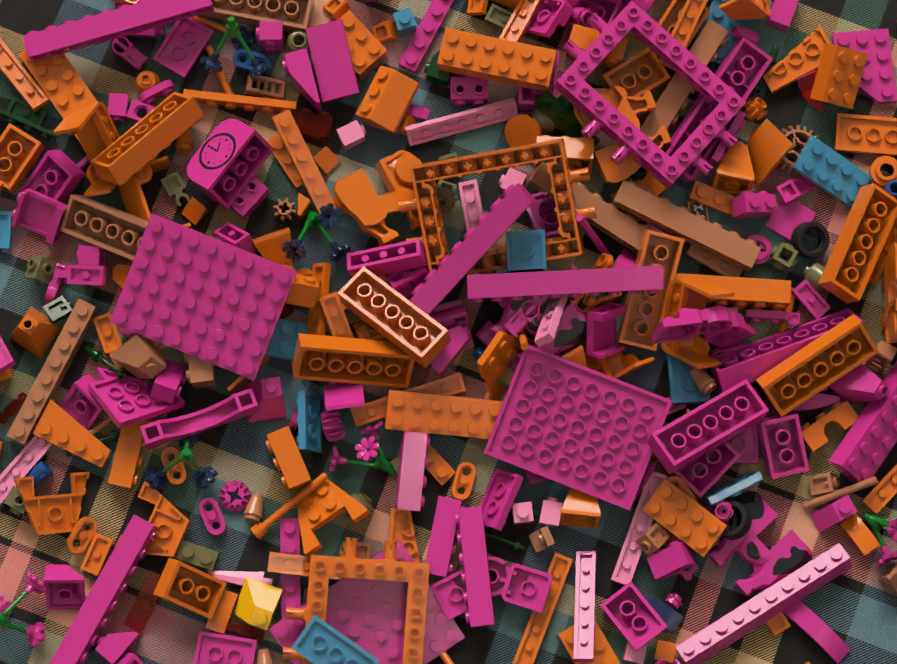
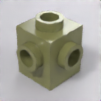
(446, 195)
(786, 251)
(40, 269)
(13, 500)

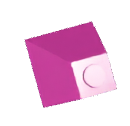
(269, 399)
(81, 404)
(64, 588)

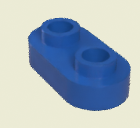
(247, 66)

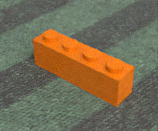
(128, 456)

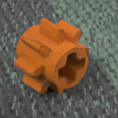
(755, 108)

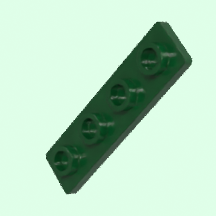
(22, 114)
(562, 114)

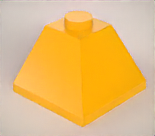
(258, 603)

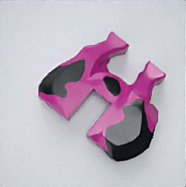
(568, 334)
(767, 564)

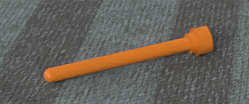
(260, 529)

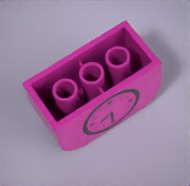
(228, 161)

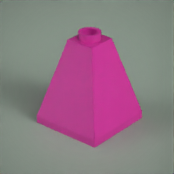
(445, 359)
(860, 386)

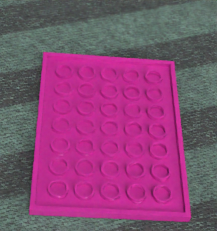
(203, 296)
(577, 427)
(375, 616)

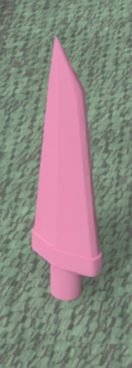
(238, 577)

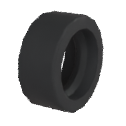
(823, 242)
(745, 523)

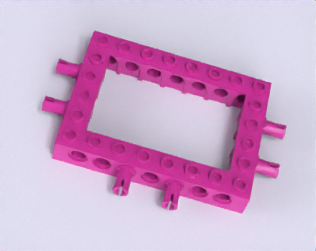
(617, 126)

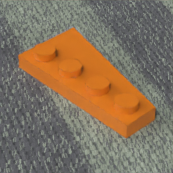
(798, 62)
(65, 432)
(402, 528)

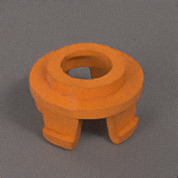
(875, 173)

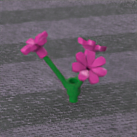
(366, 451)
(877, 523)
(34, 632)

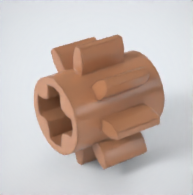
(287, 215)

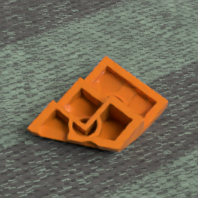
(766, 150)

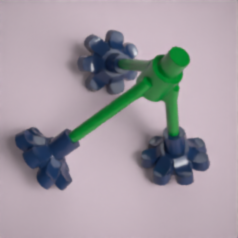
(240, 38)
(328, 217)
(201, 477)

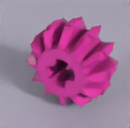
(333, 425)

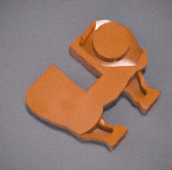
(629, 107)
(363, 204)
(889, 287)

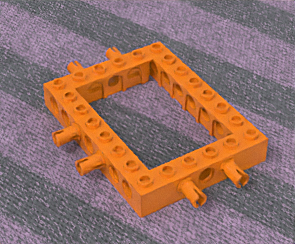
(561, 179)
(384, 569)

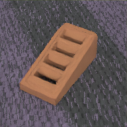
(264, 93)
(882, 359)

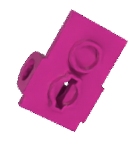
(452, 315)

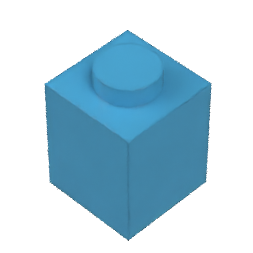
(404, 22)

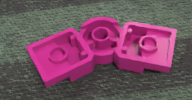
(550, 15)
(715, 323)
(515, 584)

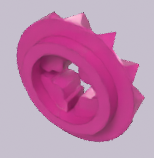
(766, 248)
(243, 492)

